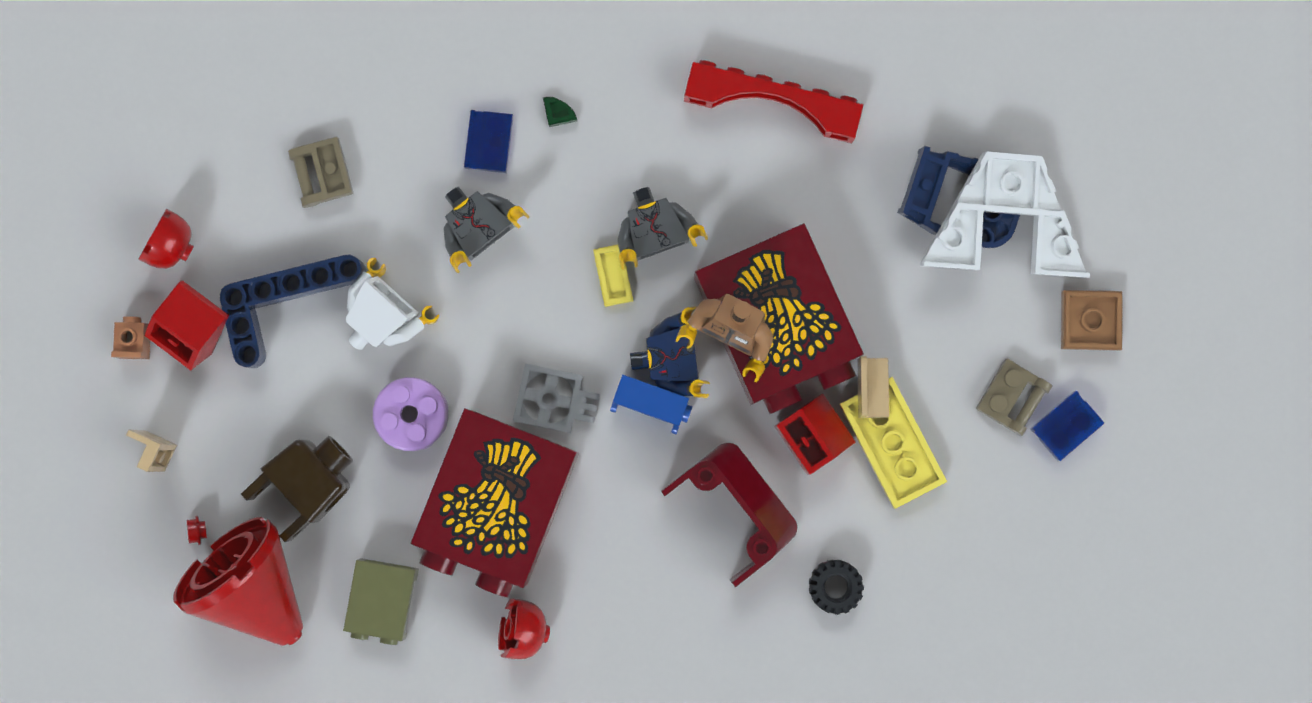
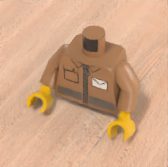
(735, 325)

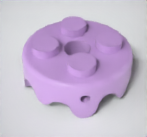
(431, 417)

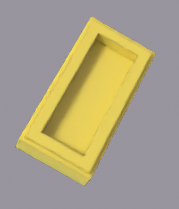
(613, 280)

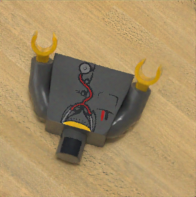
(477, 224)
(655, 228)

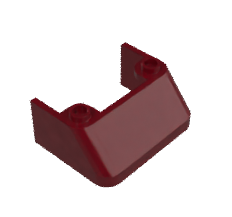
(753, 494)

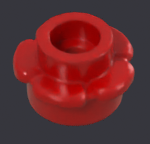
(196, 530)

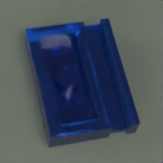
(488, 141)
(1067, 426)

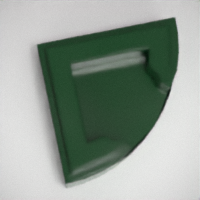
(558, 112)

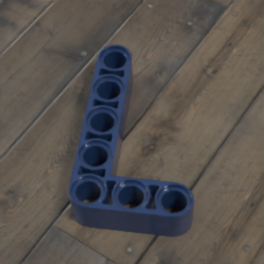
(279, 293)

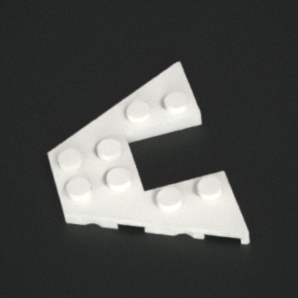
(1008, 186)

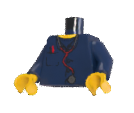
(669, 361)

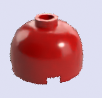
(168, 242)
(523, 630)

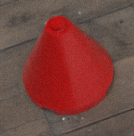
(244, 585)

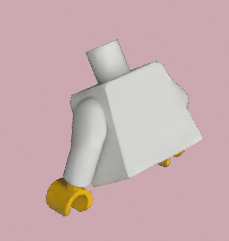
(380, 313)

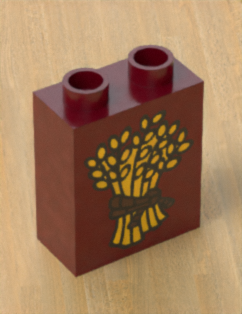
(800, 308)
(493, 502)

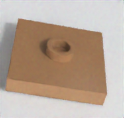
(1091, 320)

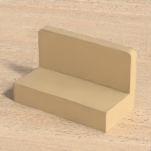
(873, 387)
(157, 452)

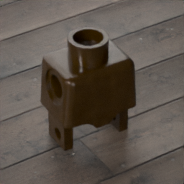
(307, 479)

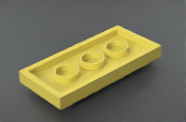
(896, 449)

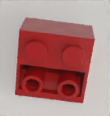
(186, 326)
(815, 434)

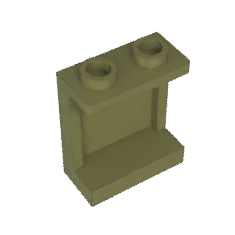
(380, 601)

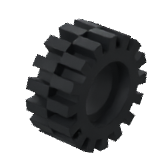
(849, 599)

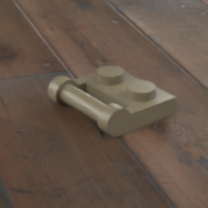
(330, 171)
(1005, 392)

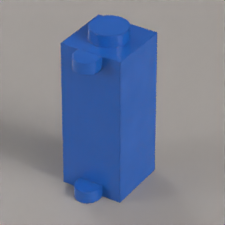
(652, 402)

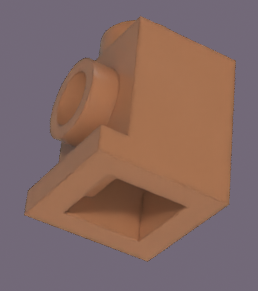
(139, 345)

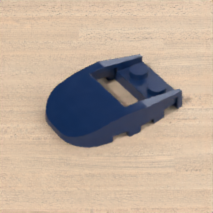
(925, 189)

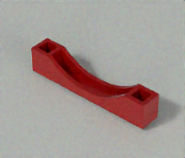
(831, 115)

